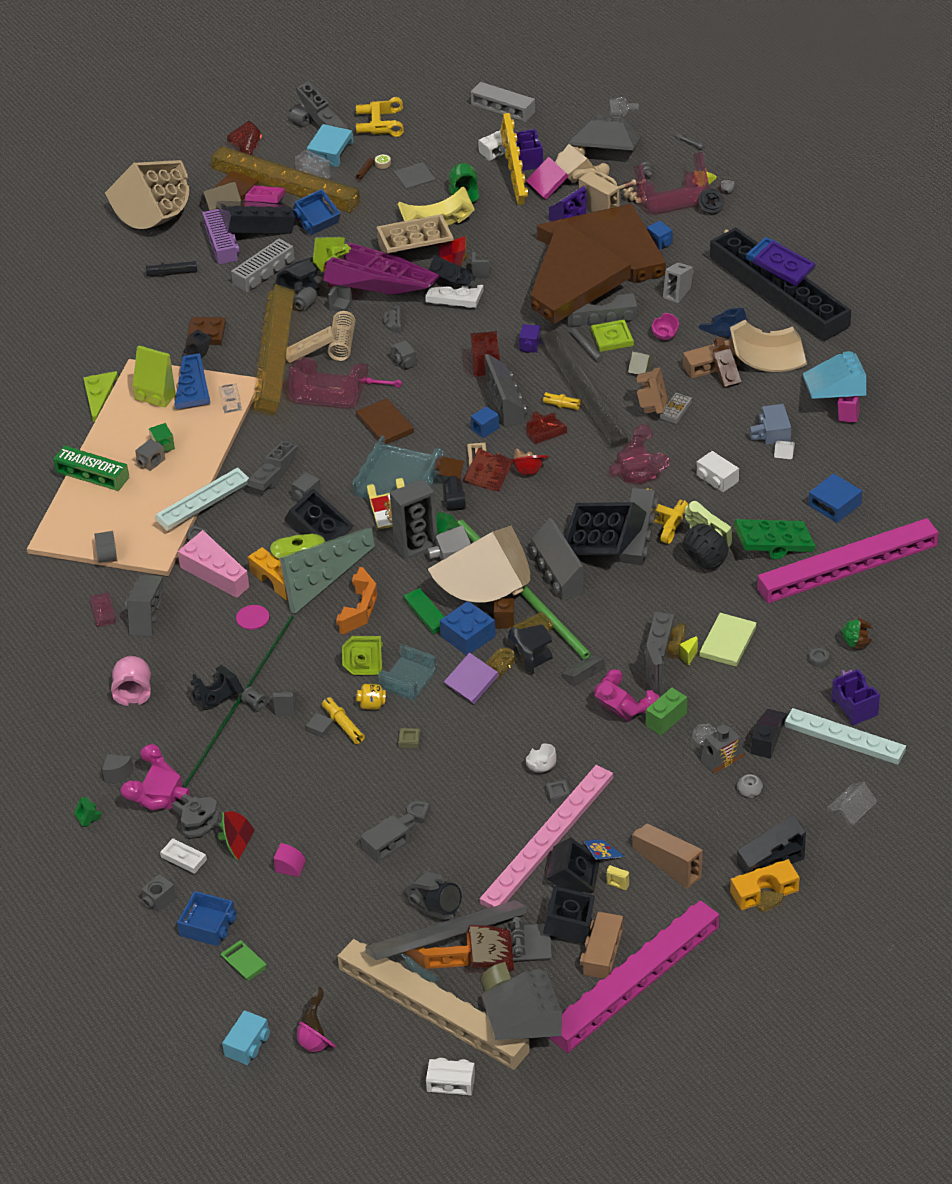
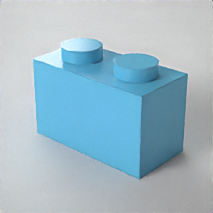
(246, 1037)

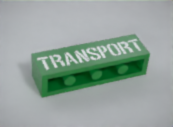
(91, 468)

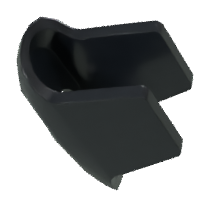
(298, 276)
(530, 645)

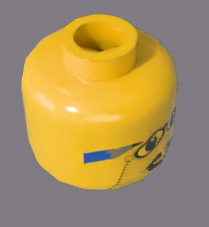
(371, 696)

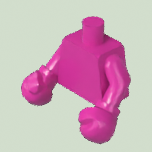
(618, 700)
(160, 786)

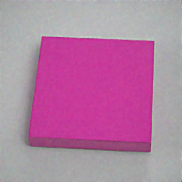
(547, 178)
(265, 194)

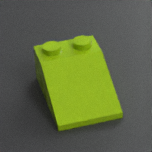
(153, 377)

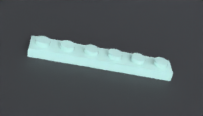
(201, 499)
(845, 736)

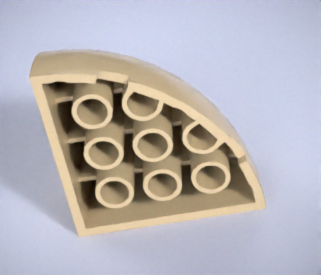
(149, 193)
(485, 568)

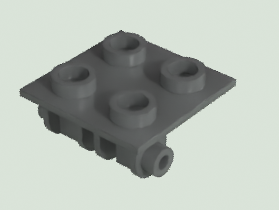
(529, 941)

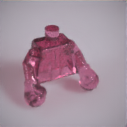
(635, 462)

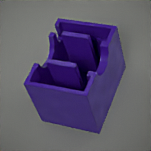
(530, 149)
(855, 697)

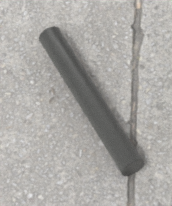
(586, 344)

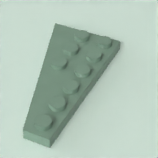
(316, 567)

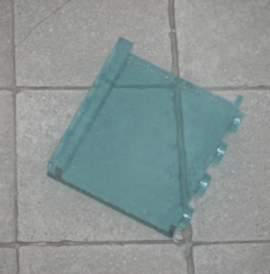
(389, 463)

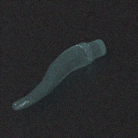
(414, 967)

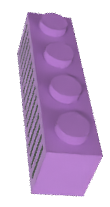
(221, 241)

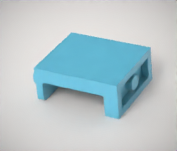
(330, 143)

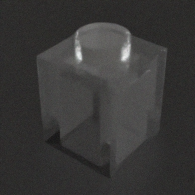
(230, 398)

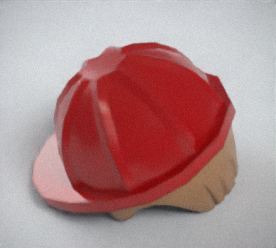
(527, 463)

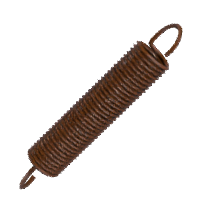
(361, 173)

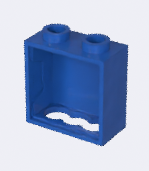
(315, 213)
(837, 495)
(207, 919)

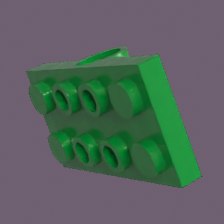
(774, 536)

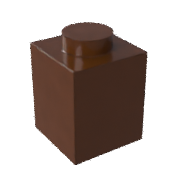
(448, 466)
(504, 613)

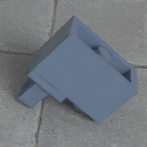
(773, 425)

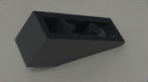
(767, 733)

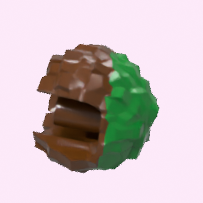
(856, 633)

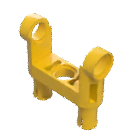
(377, 126)
(670, 519)

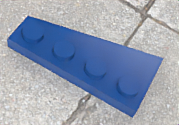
(192, 383)

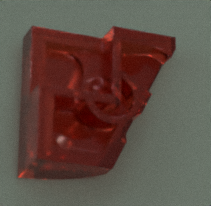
(245, 137)

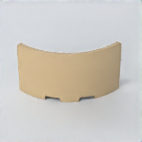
(768, 351)

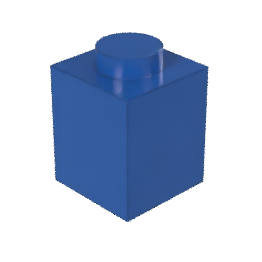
(661, 234)
(484, 422)

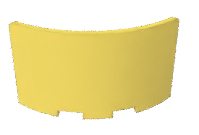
(452, 209)

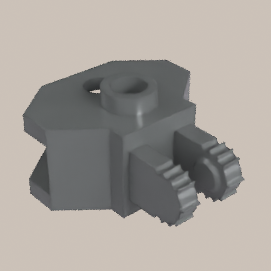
(195, 814)

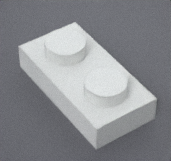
(183, 856)

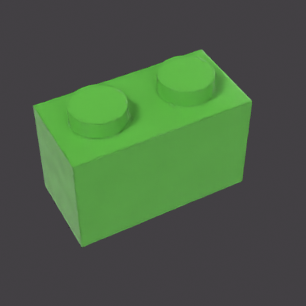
(666, 711)

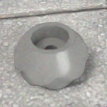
(749, 785)

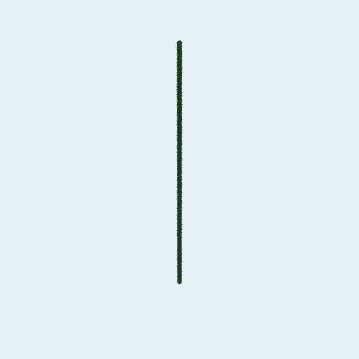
(237, 702)

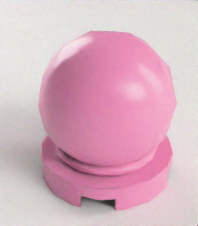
(131, 681)

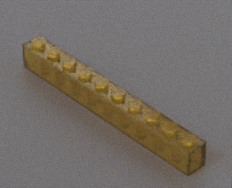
(277, 175)
(273, 350)

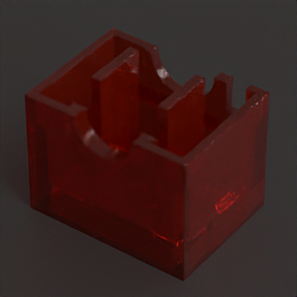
(483, 344)

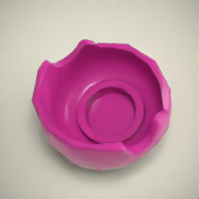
(665, 326)

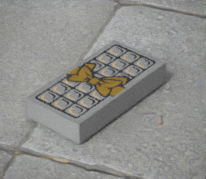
(676, 408)

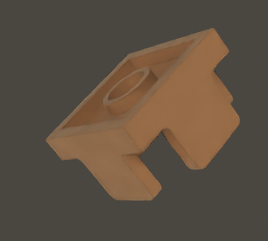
(653, 395)

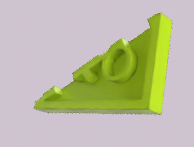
(98, 390)

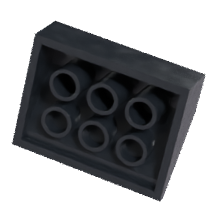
(256, 217)
(604, 527)

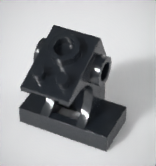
(224, 686)

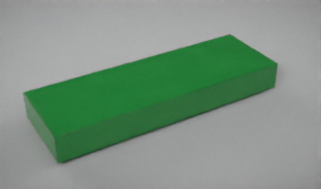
(424, 609)

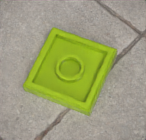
(612, 335)

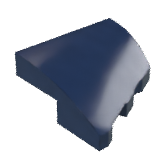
(722, 322)

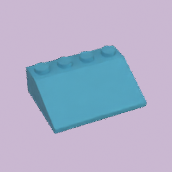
(837, 377)

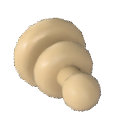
(631, 195)

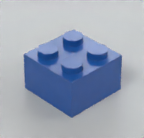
(467, 628)

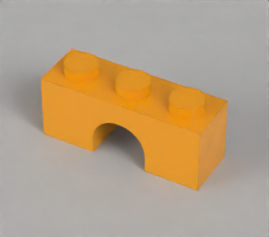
(264, 566)
(779, 877)

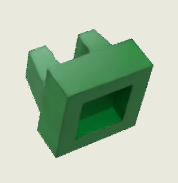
(86, 812)

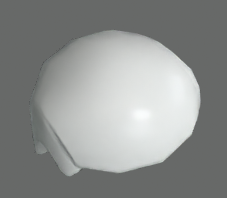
(542, 759)

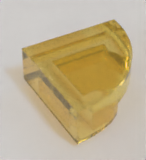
(769, 900)

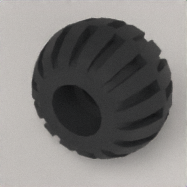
(705, 546)

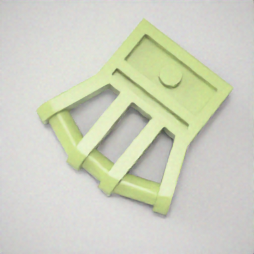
(697, 514)

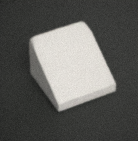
(784, 449)

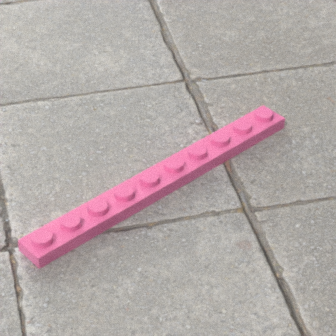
(547, 837)

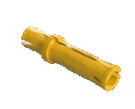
(339, 715)

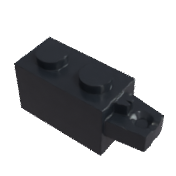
(451, 271)

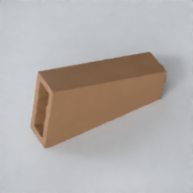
(669, 853)

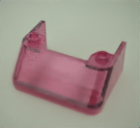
(675, 198)

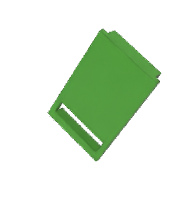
(244, 960)

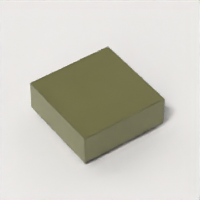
(409, 738)

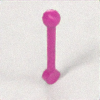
(397, 383)

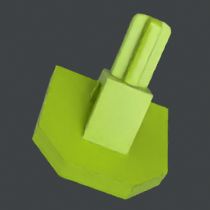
(327, 248)
(362, 655)

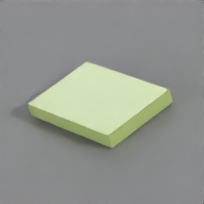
(728, 639)

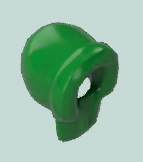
(464, 176)

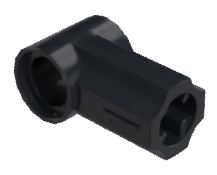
(455, 495)

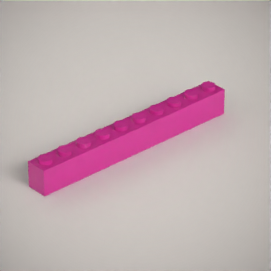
(847, 560)
(635, 974)

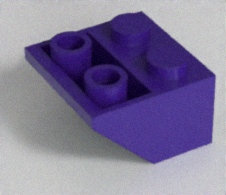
(570, 206)

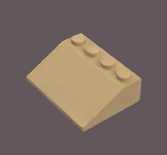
(413, 234)

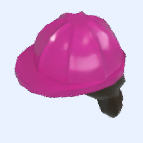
(310, 1032)

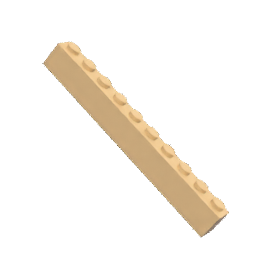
(430, 1003)

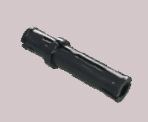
(151, 269)

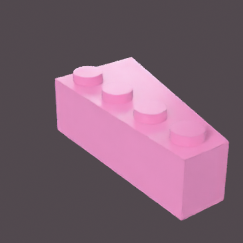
(213, 564)

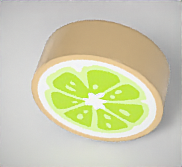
(382, 161)

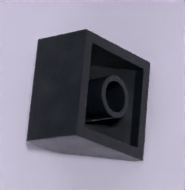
(573, 867)

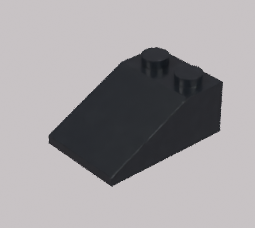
(317, 516)

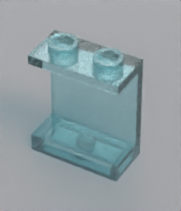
(409, 673)

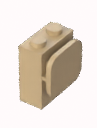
(600, 191)

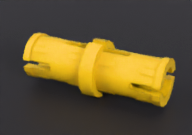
(561, 401)

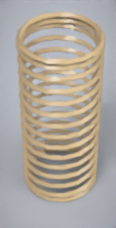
(350, 329)

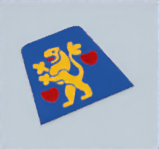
(602, 850)

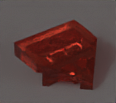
(544, 427)

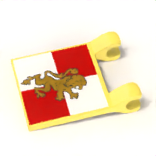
(382, 506)

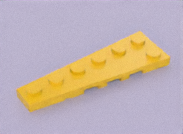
(512, 153)

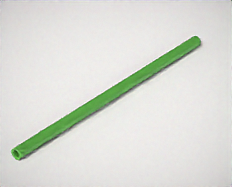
(540, 607)

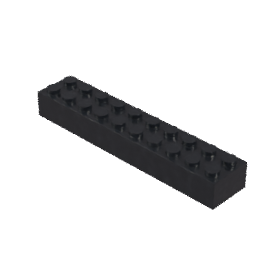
(803, 302)

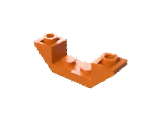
(354, 618)
(441, 957)

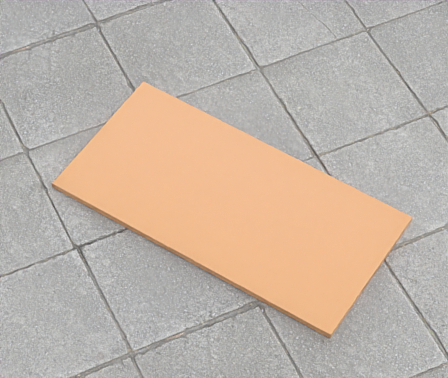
(201, 445)

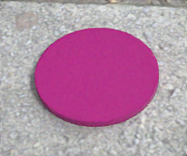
(252, 617)

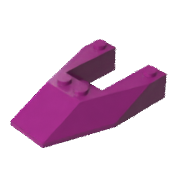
(377, 272)

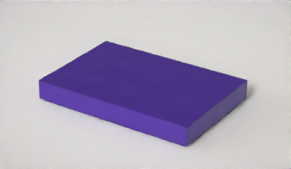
(784, 263)

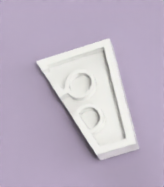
(453, 297)

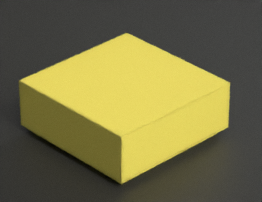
(617, 877)

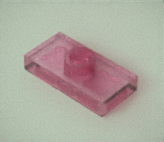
(102, 609)

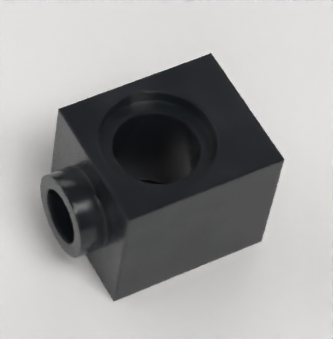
(197, 343)

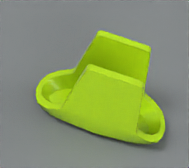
(294, 544)

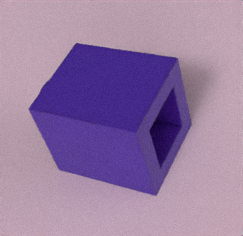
(529, 338)

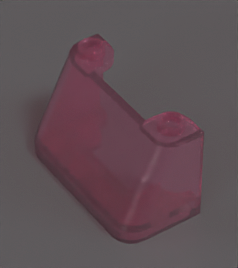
(323, 388)

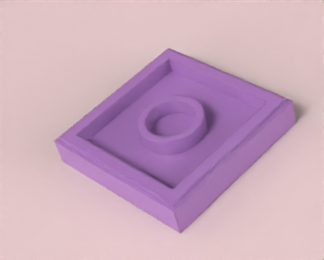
(471, 678)

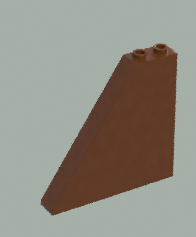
(621, 233)
(574, 273)

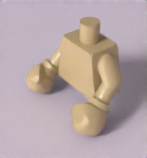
(575, 163)

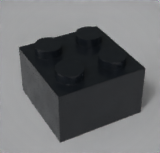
(569, 914)

